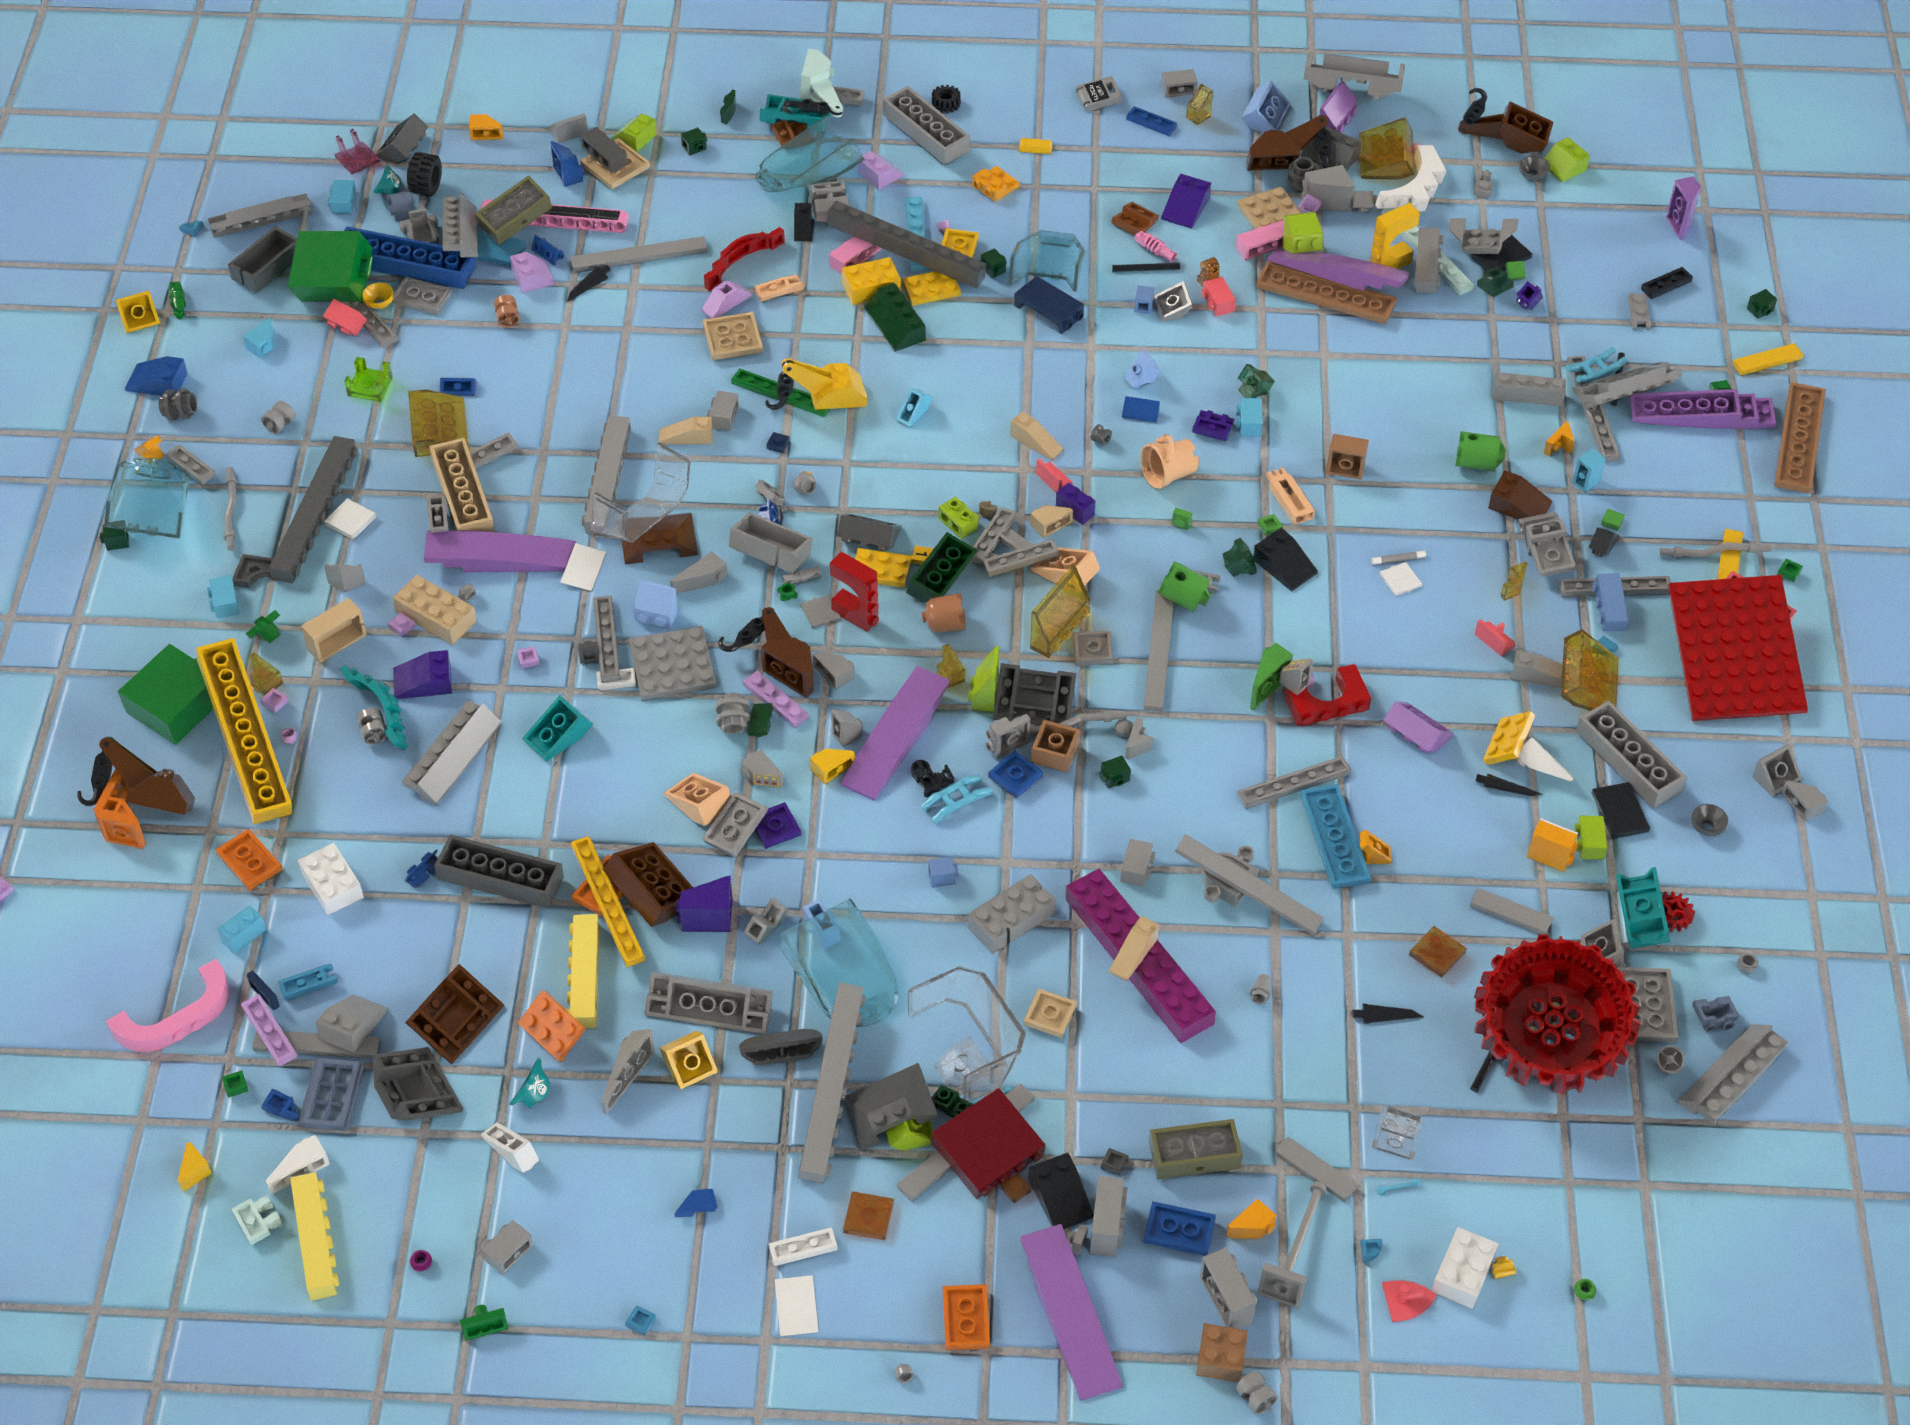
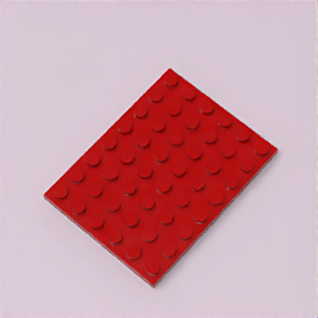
(1737, 648)

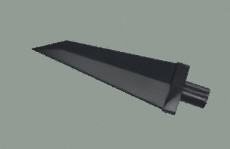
(592, 279)
(1500, 784)
(1377, 1013)

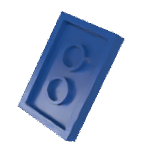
(1179, 1228)

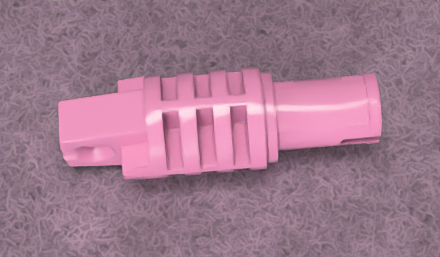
(1155, 246)

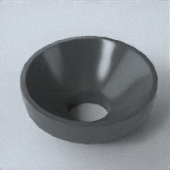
(1536, 165)
(1709, 814)

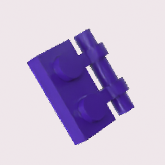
(1213, 425)

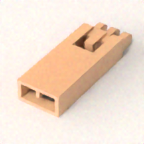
(1295, 505)

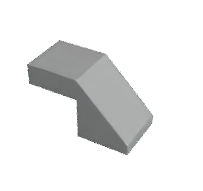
(764, 925)

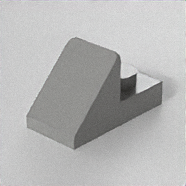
(1138, 742)

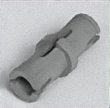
(802, 575)

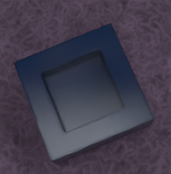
(778, 442)

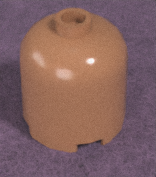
(945, 614)

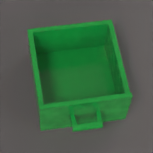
(330, 266)
(168, 694)

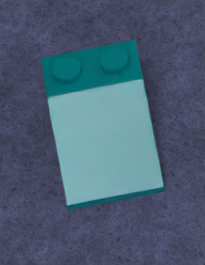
(557, 729)

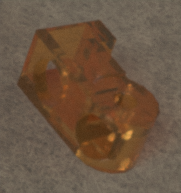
(1209, 270)

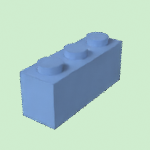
(1610, 602)

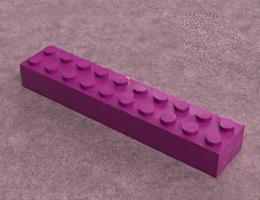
(1157, 975)

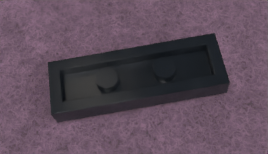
(1666, 282)

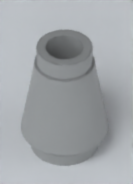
(1261, 989)

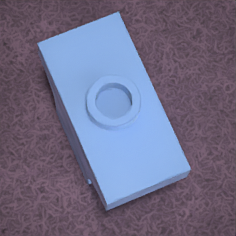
(1143, 370)

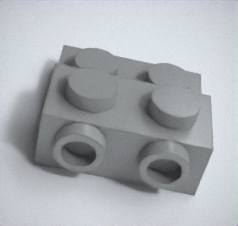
(1007, 735)

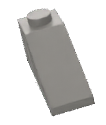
(437, 513)
(701, 574)

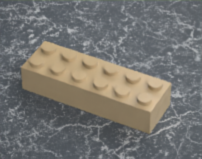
(461, 486)

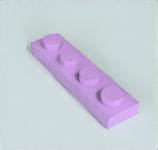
(782, 704)
(268, 1030)

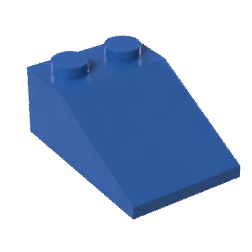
(158, 376)

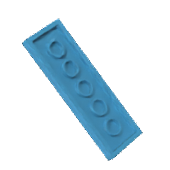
(1335, 836)

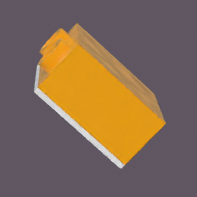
(1553, 845)

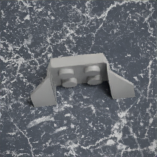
(1481, 241)

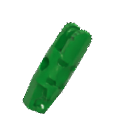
(177, 299)

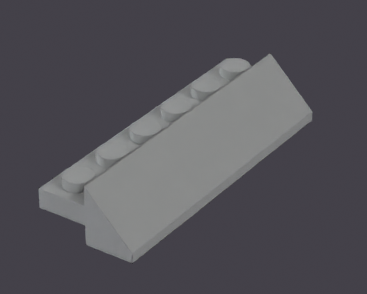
(259, 215)
(460, 226)
(1626, 383)
(452, 752)
(709, 1002)
(1734, 1072)

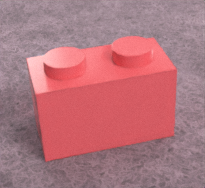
(1218, 296)
(344, 317)

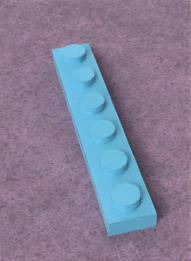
(915, 224)

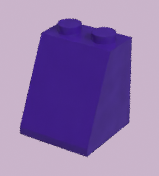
(706, 907)

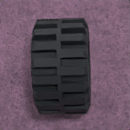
(424, 174)

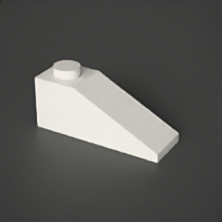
(1539, 759)
(511, 1147)
(303, 1159)

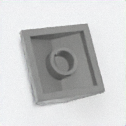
(1173, 302)

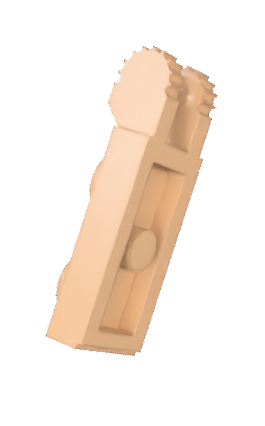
(778, 287)

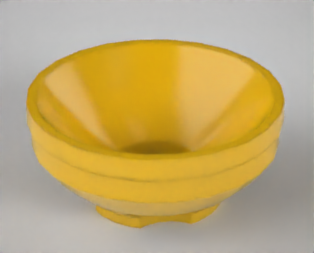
(377, 292)

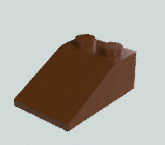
(1518, 497)

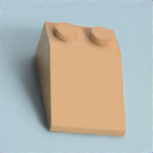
(1056, 567)
(699, 798)

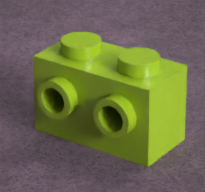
(958, 517)
(1591, 837)

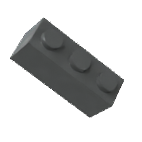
(604, 149)

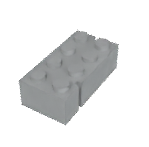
(770, 542)
(1014, 909)

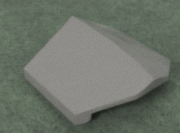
(345, 576)

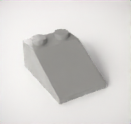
(349, 1022)

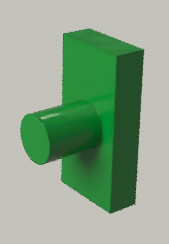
(483, 1322)

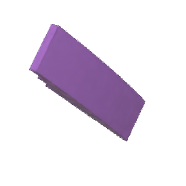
(1341, 269)
(1703, 409)
(497, 551)
(896, 733)
(1070, 1312)

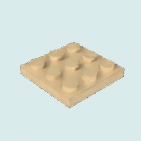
(635, 165)
(1267, 207)
(732, 336)

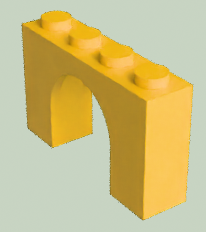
(1386, 230)

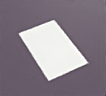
(583, 567)
(796, 1305)

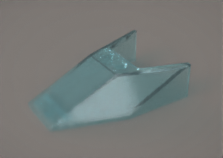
(1048, 255)

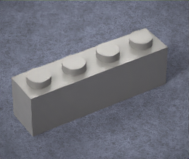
(1428, 260)
(1528, 389)

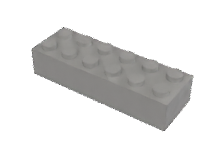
(926, 125)
(1631, 754)

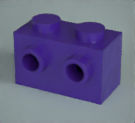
(1081, 504)

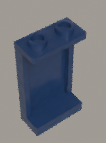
(1050, 303)

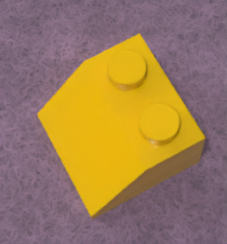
(688, 1059)

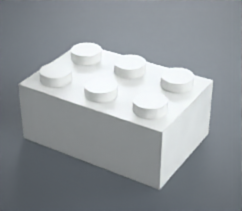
(330, 879)
(1465, 1267)

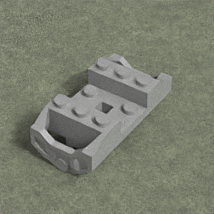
(1348, 68)

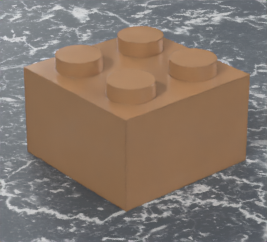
(1347, 456)
(1055, 746)
(1222, 1352)

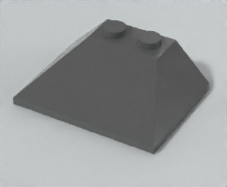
(1034, 693)
(413, 1085)
(889, 1104)

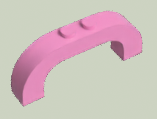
(179, 1024)

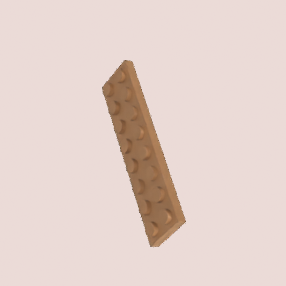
(1326, 293)
(1800, 437)

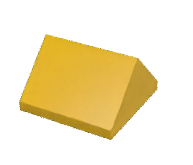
(137, 311)

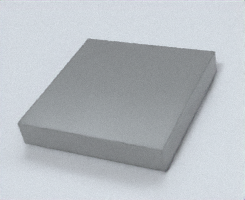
(1092, 648)

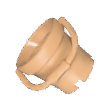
(1167, 461)

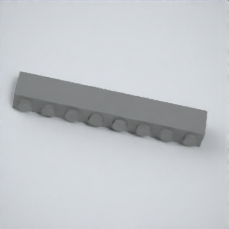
(609, 463)

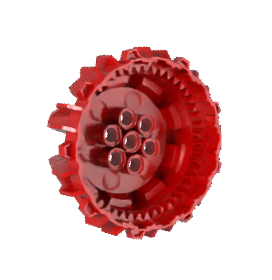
(1583, 986)

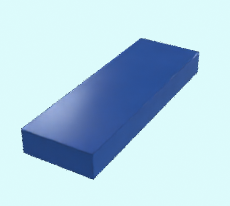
(1151, 121)

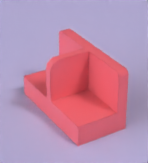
(1494, 637)

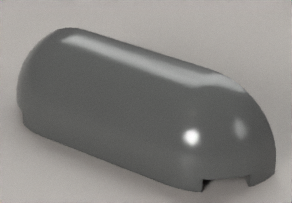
(781, 1046)

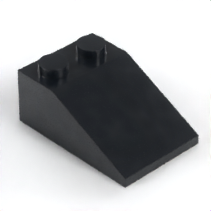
(1284, 559)
(1060, 1191)

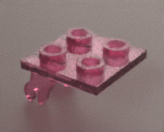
(357, 157)

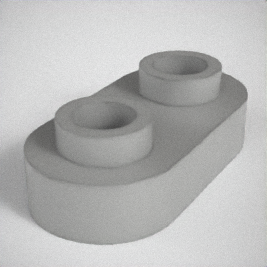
(768, 491)

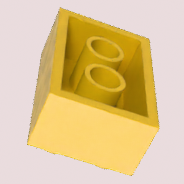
(865, 279)

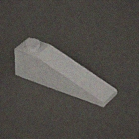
(1536, 669)
(632, 1057)

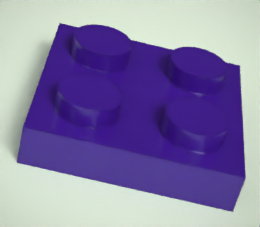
(777, 826)

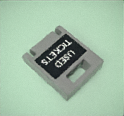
(1097, 95)

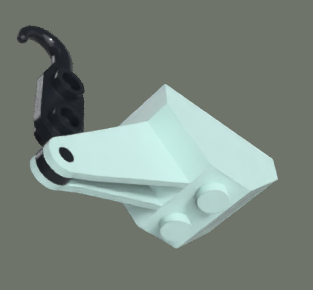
(816, 87)

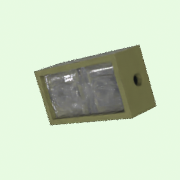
(513, 210)
(1195, 1149)

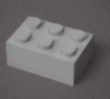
(1108, 1216)
(1228, 1289)

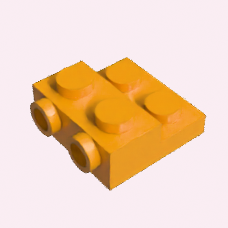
(994, 183)

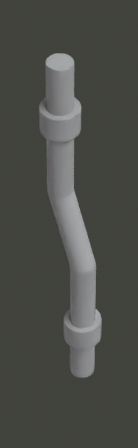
(229, 533)
(1751, 547)
(1107, 716)

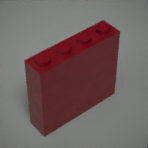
(988, 1143)

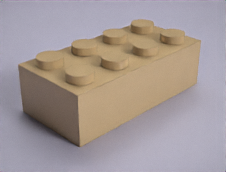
(435, 609)

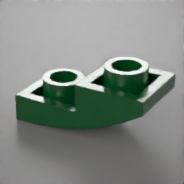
(728, 110)
(760, 719)
(949, 1101)

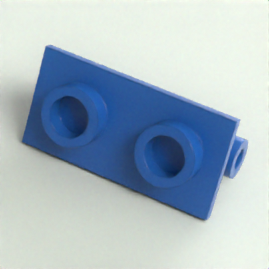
(546, 250)
(769, 511)
(418, 873)

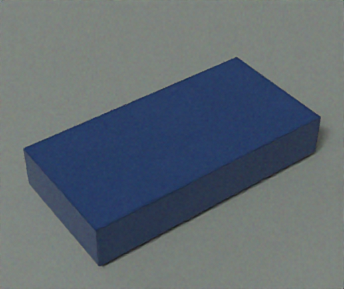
(261, 988)

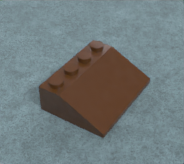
(648, 881)

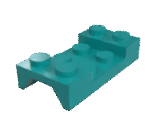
(773, 111)
(1643, 909)

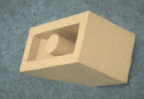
(1050, 519)

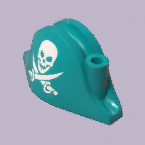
(389, 183)
(534, 1088)

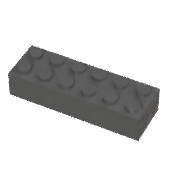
(499, 871)

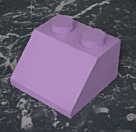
(878, 170)
(530, 272)

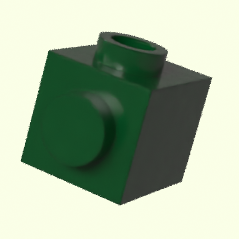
(694, 141)
(994, 262)
(1762, 303)
(114, 538)
(1115, 772)

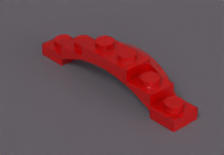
(740, 248)

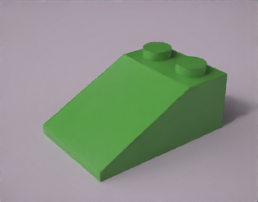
(1268, 673)

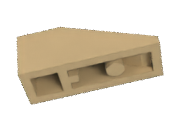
(689, 431)
(1032, 434)
(1135, 948)

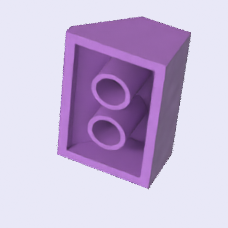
(1339, 107)
(1682, 205)
(1417, 727)

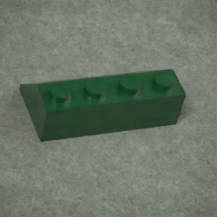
(895, 318)
(941, 568)

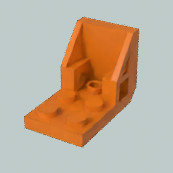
(115, 817)

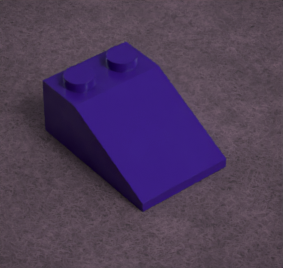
(1187, 201)
(423, 676)

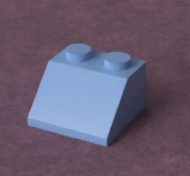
(655, 604)

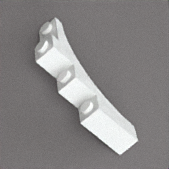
(1417, 192)

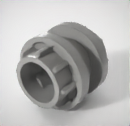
(732, 713)

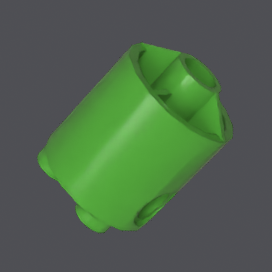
(1480, 451)
(1185, 587)

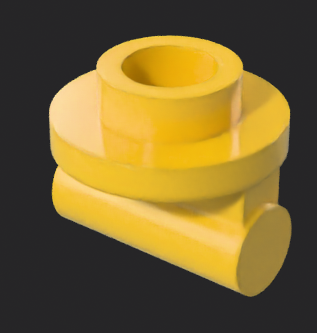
(1503, 1267)

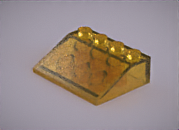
(1387, 151)
(435, 419)
(1059, 613)
(1588, 672)

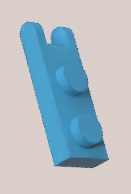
(307, 982)

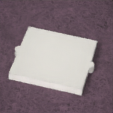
(1400, 579)

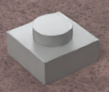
(1078, 1239)

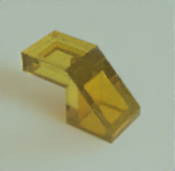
(1515, 583)

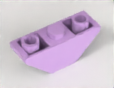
(725, 298)

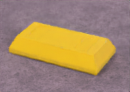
(1035, 146)

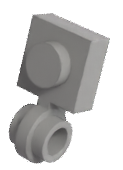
(1483, 186)

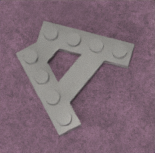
(1023, 551)

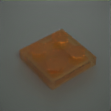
(1437, 951)
(868, 1215)

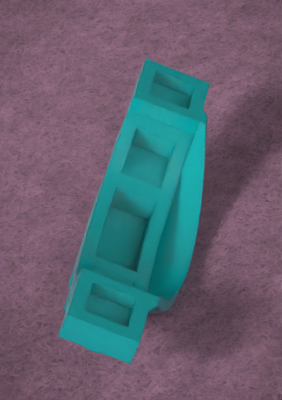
(388, 701)

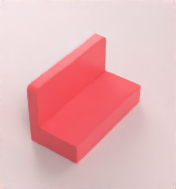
(1051, 475)

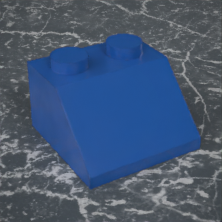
(566, 164)

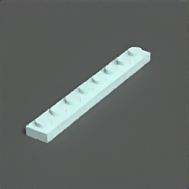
(1449, 271)

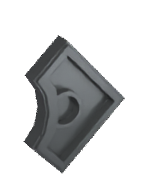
(251, 569)

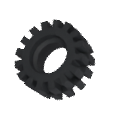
(946, 99)

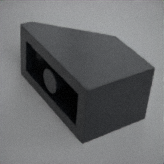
(802, 221)
(1603, 541)

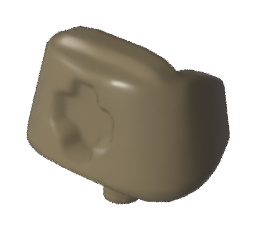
(987, 509)

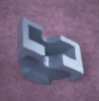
(400, 205)
(1716, 1013)

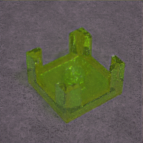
(367, 382)

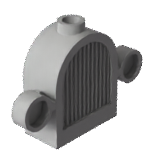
(1218, 889)

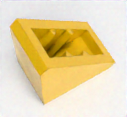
(193, 1168)

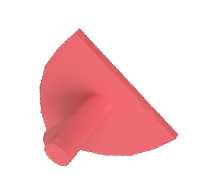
(1406, 1299)

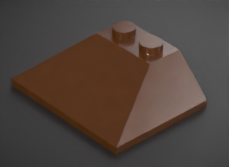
(668, 533)
(454, 1013)

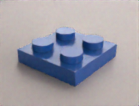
(1015, 774)

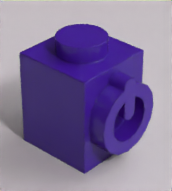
(1529, 296)

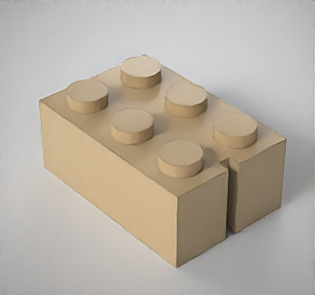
(334, 630)

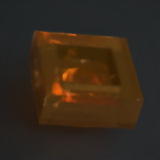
(1016, 1188)

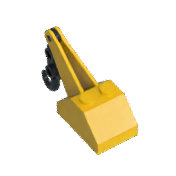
(830, 387)

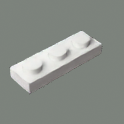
(803, 1246)

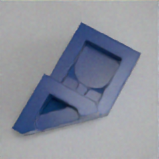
(280, 1105)
(697, 1201)

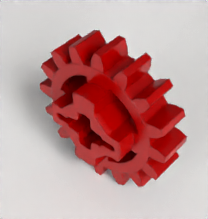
(1677, 911)

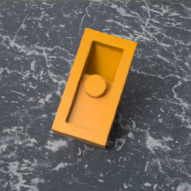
(1561, 438)
(150, 449)
(1374, 849)

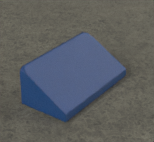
(458, 386)
(1141, 409)

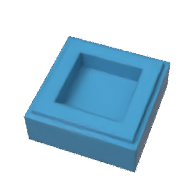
(640, 1320)

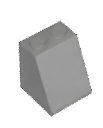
(1331, 187)

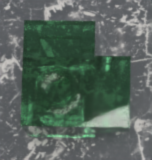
(1495, 281)
(1254, 382)
(1239, 559)

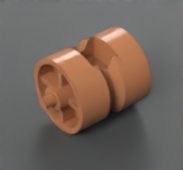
(506, 311)

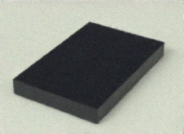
(1510, 251)
(1620, 810)

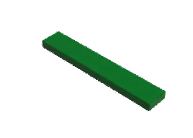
(768, 388)

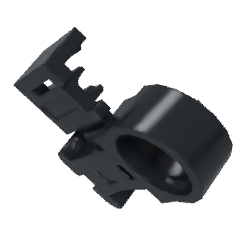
(931, 782)

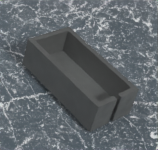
(264, 259)

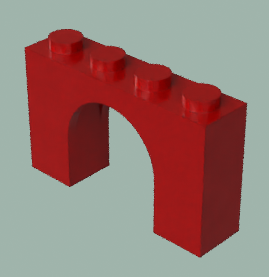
(864, 581)
(1354, 699)

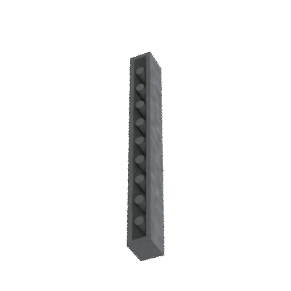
(906, 244)
(313, 510)

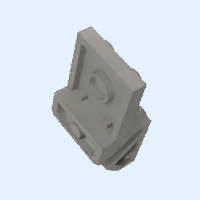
(825, 194)
(1547, 542)

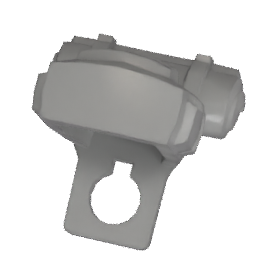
(421, 228)

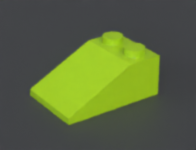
(985, 683)

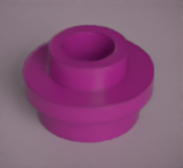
(420, 1255)

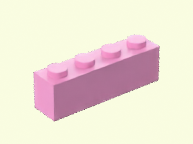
(1260, 240)
(851, 253)

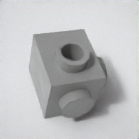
(1363, 200)

